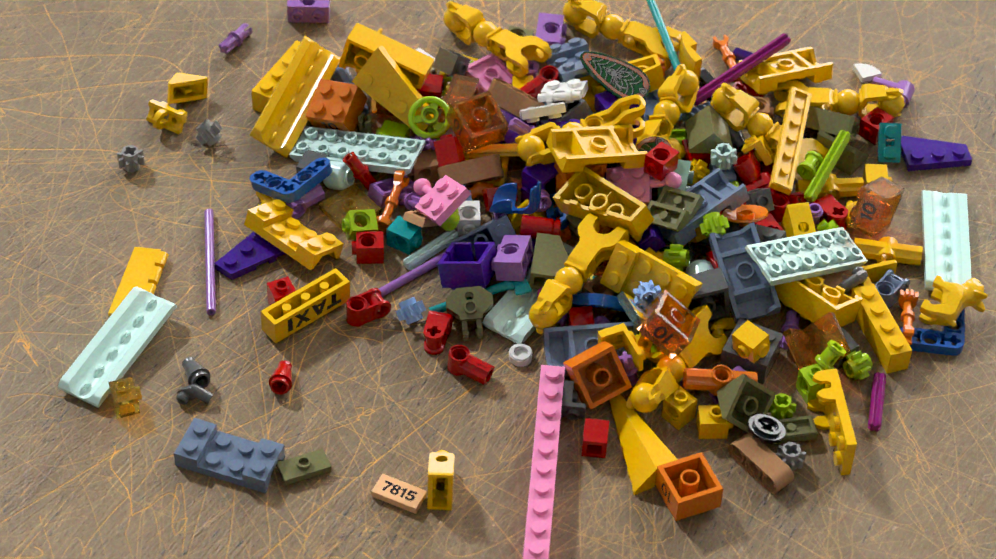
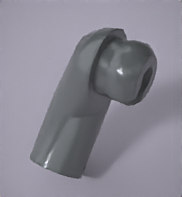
(858, 277)
(191, 392)

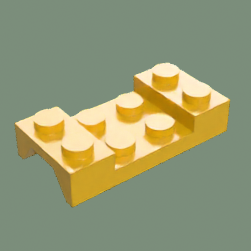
(785, 67)
(594, 145)
(275, 224)
(632, 264)

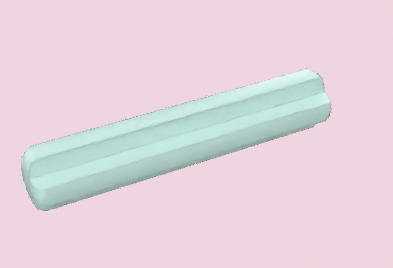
(429, 250)

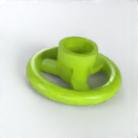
(412, 119)

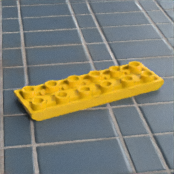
(287, 106)

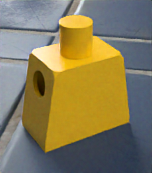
(798, 220)
(440, 470)

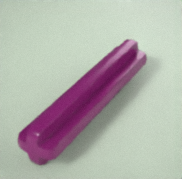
(877, 402)

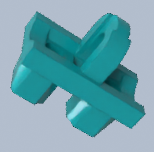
(889, 150)

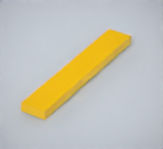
(790, 140)

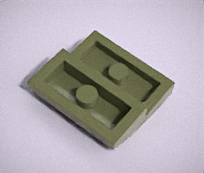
(674, 208)

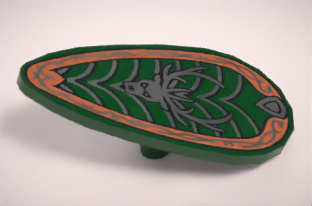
(616, 75)

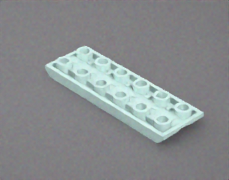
(376, 151)
(945, 237)
(806, 256)
(511, 313)
(116, 346)

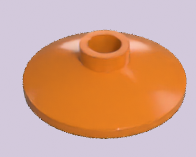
(746, 214)

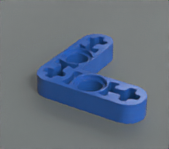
(296, 187)
(596, 300)
(947, 335)

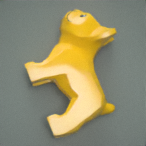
(953, 300)

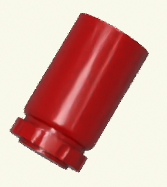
(532, 225)

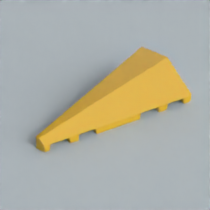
(639, 446)

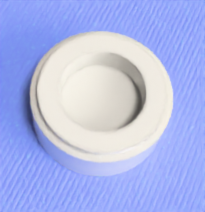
(520, 355)

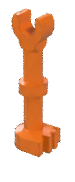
(728, 57)
(392, 201)
(908, 301)

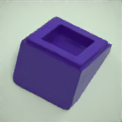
(652, 238)

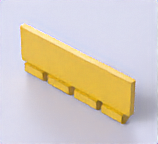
(142, 271)

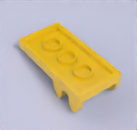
(836, 418)

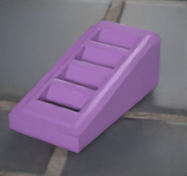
(382, 189)

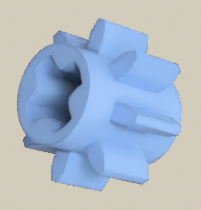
(646, 293)
(410, 310)

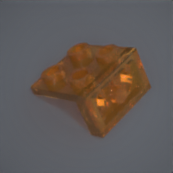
(813, 340)

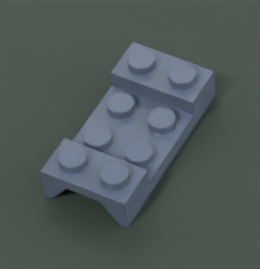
(567, 59)
(718, 195)
(748, 289)
(569, 341)
(228, 456)

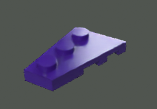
(933, 154)
(246, 256)

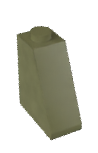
(831, 122)
(547, 259)

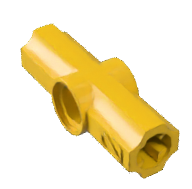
(835, 186)
(889, 249)

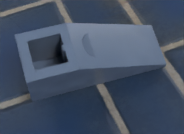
(489, 232)

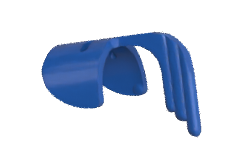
(505, 200)

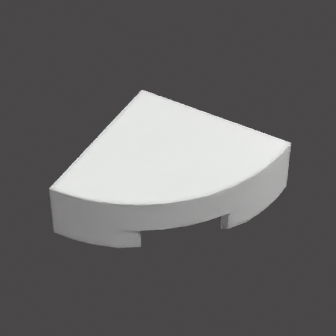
(866, 72)

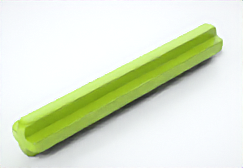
(827, 165)

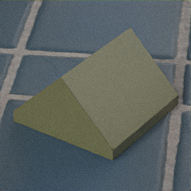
(706, 131)
(849, 159)
(744, 399)

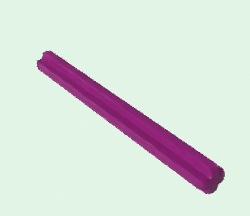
(742, 67)

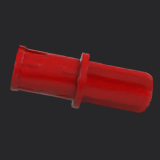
(359, 170)

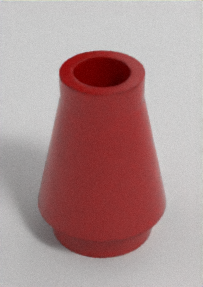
(281, 379)

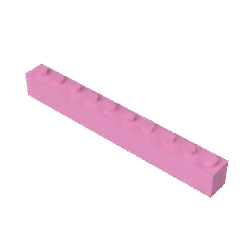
(544, 463)

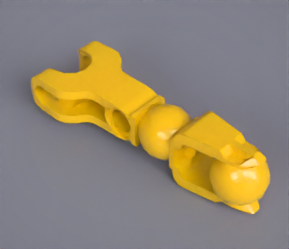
(629, 33)
(515, 50)
(727, 99)
(847, 101)
(668, 110)
(533, 150)
(588, 254)
(663, 380)

